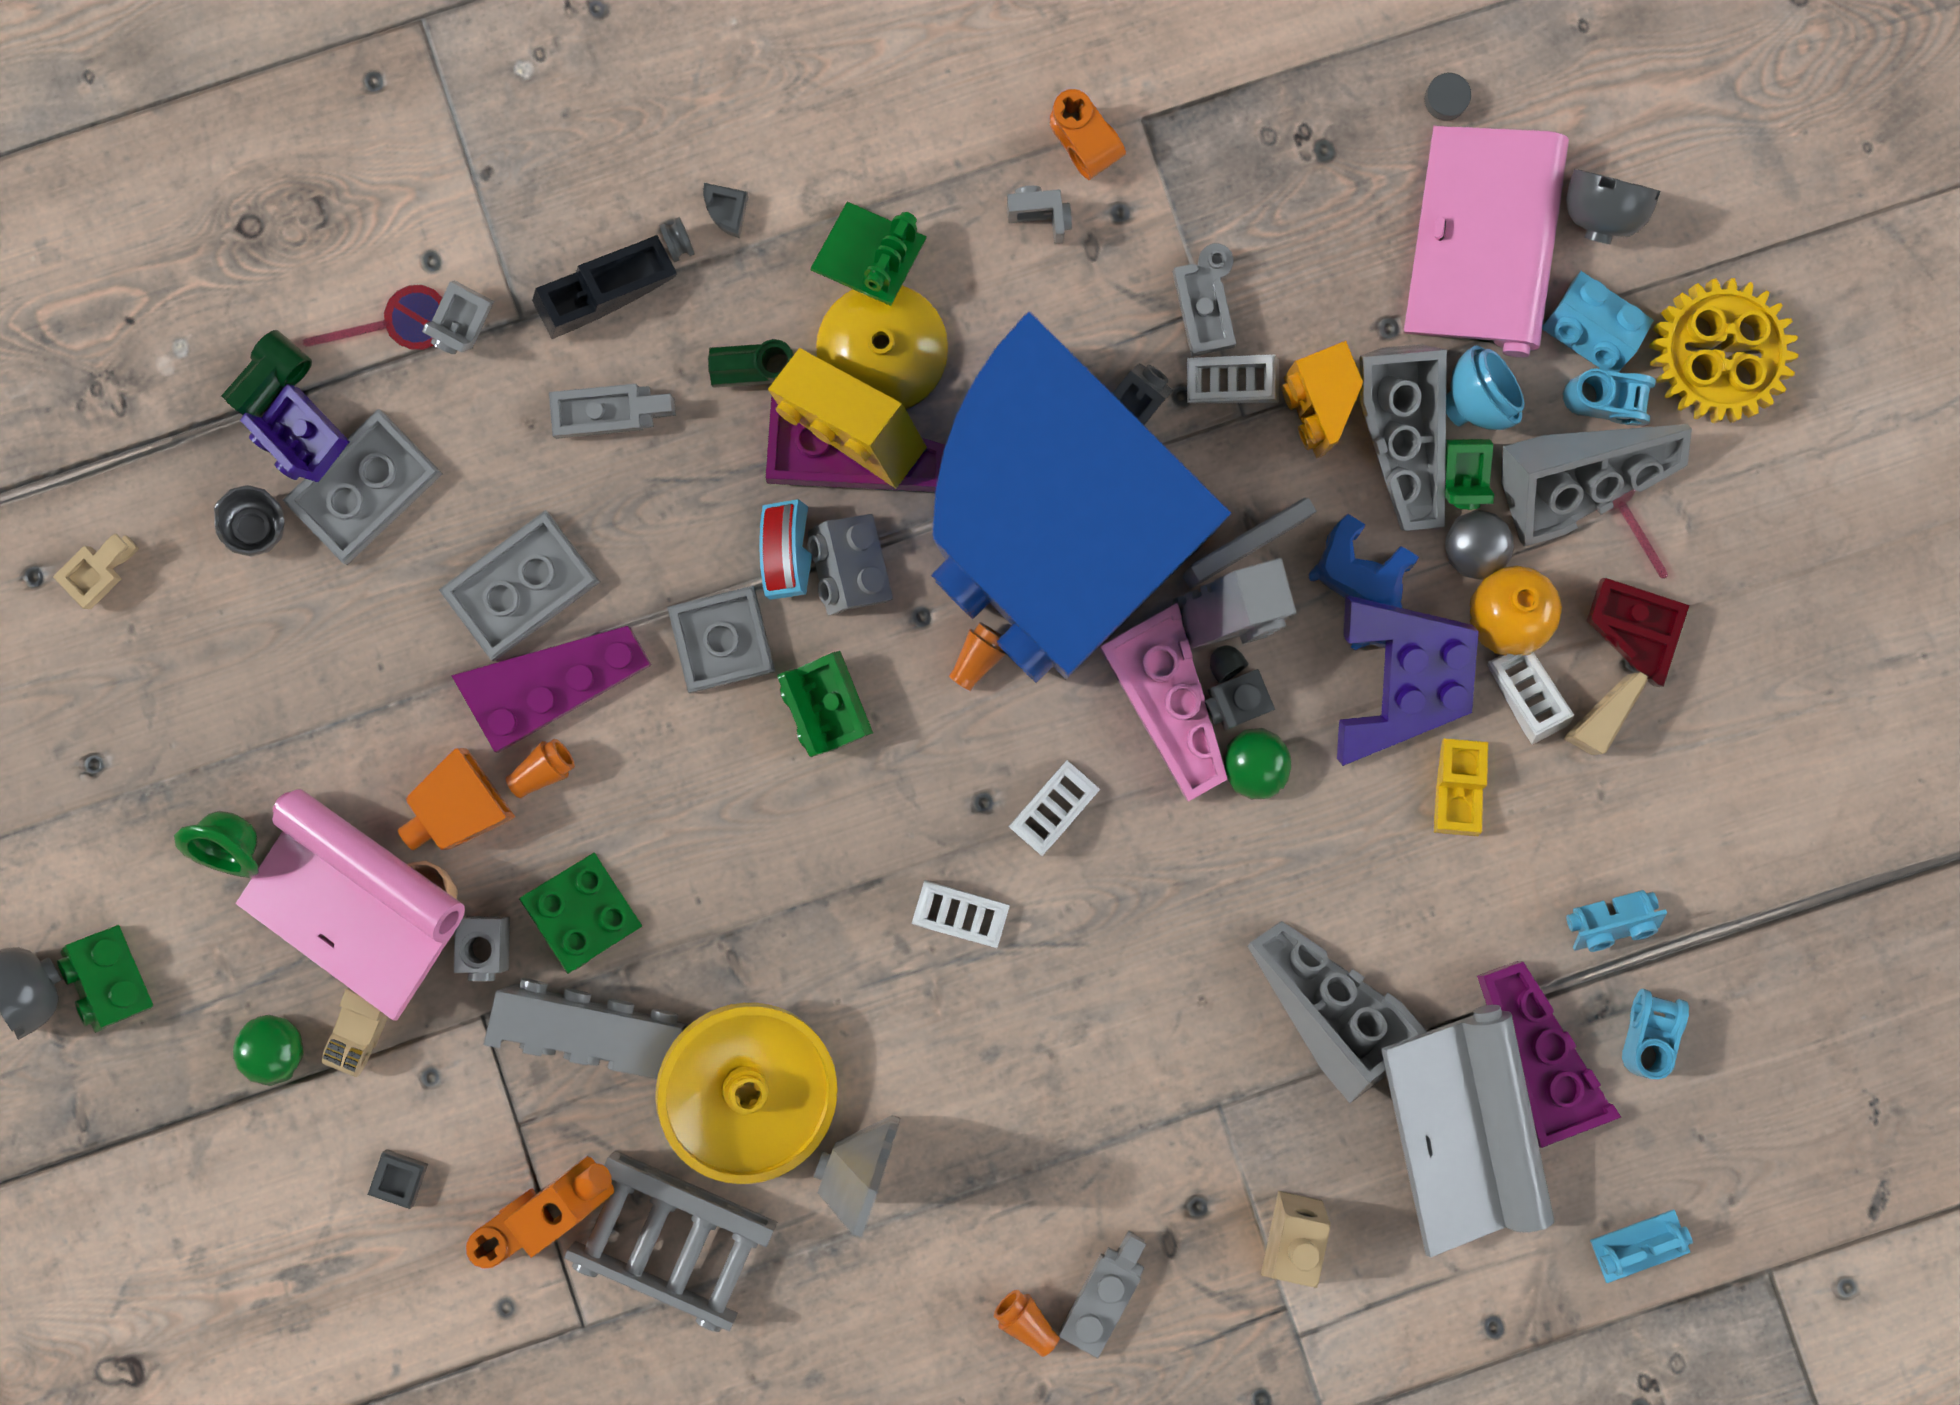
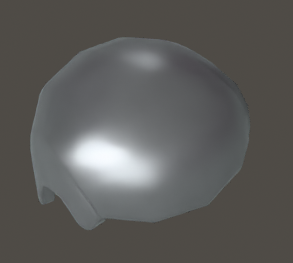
(248, 520)
(1479, 544)

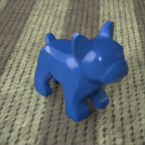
(1361, 577)

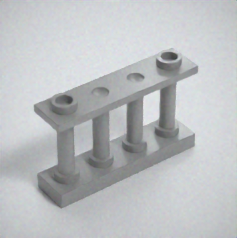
(707, 1213)

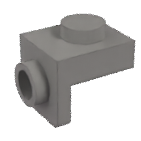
(1033, 204)
(458, 318)

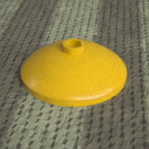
(915, 351)

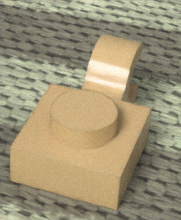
(91, 573)

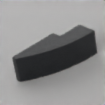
(603, 286)

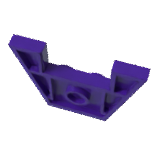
(1424, 680)

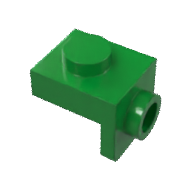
(1468, 472)

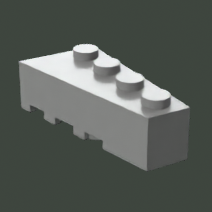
(582, 1028)

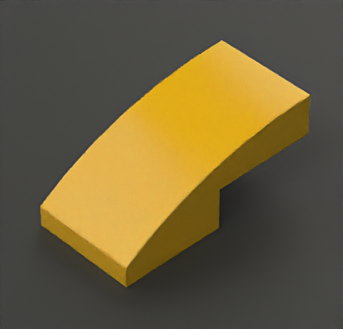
(1460, 787)

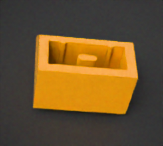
(1323, 393)

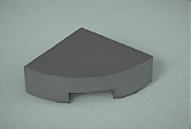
(726, 207)

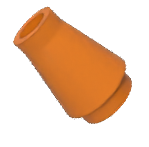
(977, 656)
(541, 768)
(1025, 1322)

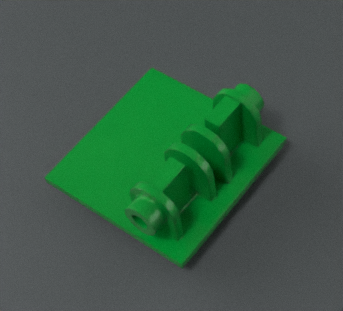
(870, 252)
(580, 912)

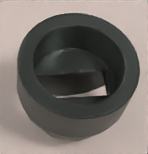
(1227, 663)

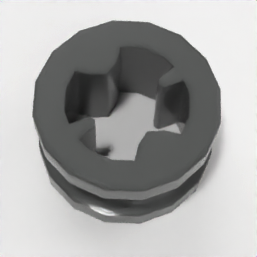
(677, 239)

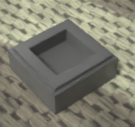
(397, 1179)

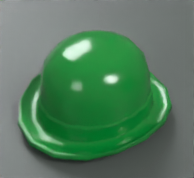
(220, 843)

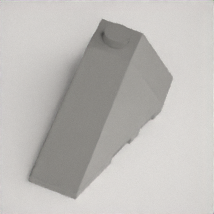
(1407, 423)
(1570, 475)
(1333, 1009)
(855, 1172)

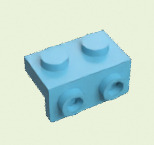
(1598, 324)

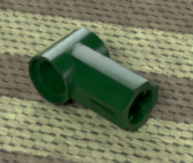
(745, 363)
(272, 366)

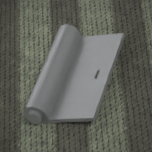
(1468, 1131)

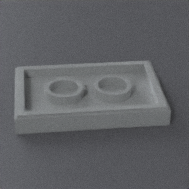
(363, 488)
(1248, 542)
(519, 586)

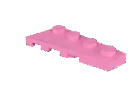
(1164, 689)

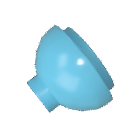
(1484, 391)

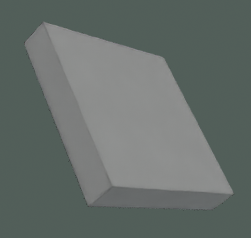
(721, 639)

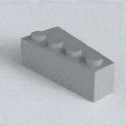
(1241, 604)

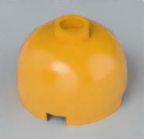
(1515, 610)

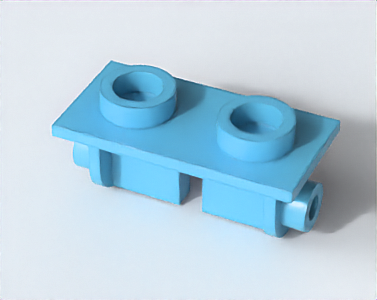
(1633, 918)
(1641, 1246)

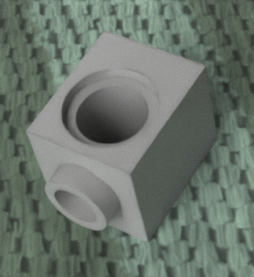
(497, 932)

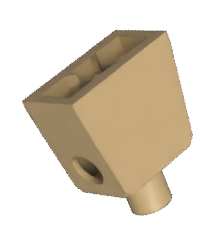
(1296, 1241)

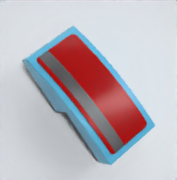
(782, 558)

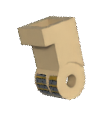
(354, 1034)

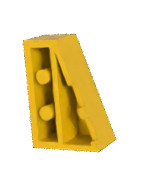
(848, 416)

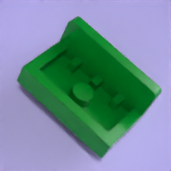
(824, 704)
(104, 978)

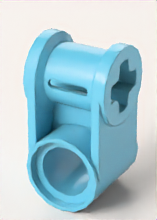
(1618, 396)
(1655, 1031)

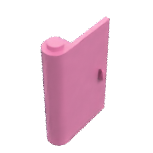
(1501, 220)
(375, 910)

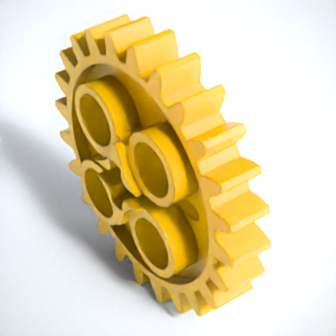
(1724, 312)

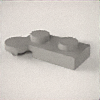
(1204, 300)

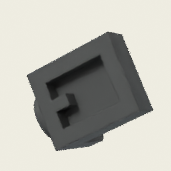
(1143, 391)
(1239, 700)

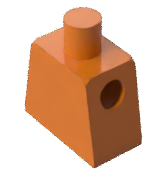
(454, 804)
(573, 1192)

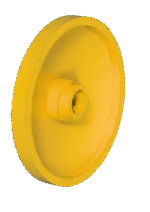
(746, 1093)

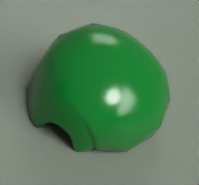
(1257, 763)
(268, 1050)

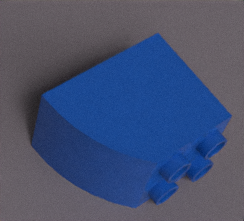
(1059, 504)

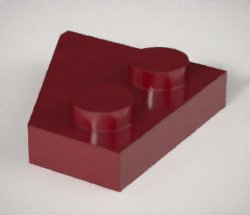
(1639, 626)

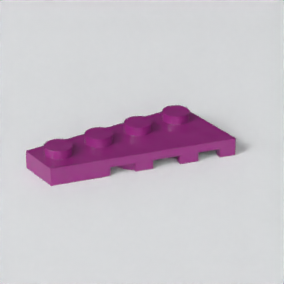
(540, 687)
(1559, 1085)

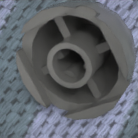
(1609, 205)
(26, 990)

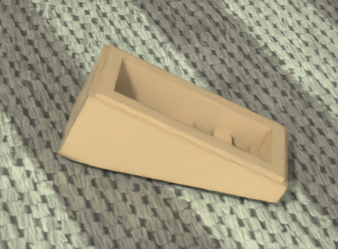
(1602, 723)

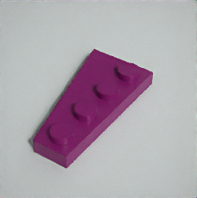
(803, 459)

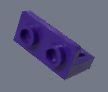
(296, 435)

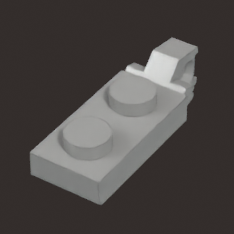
(607, 410)
(1104, 1296)

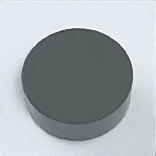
(1447, 96)

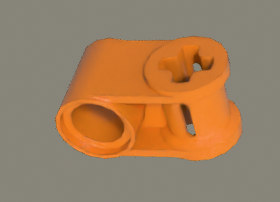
(1090, 139)
(496, 1228)

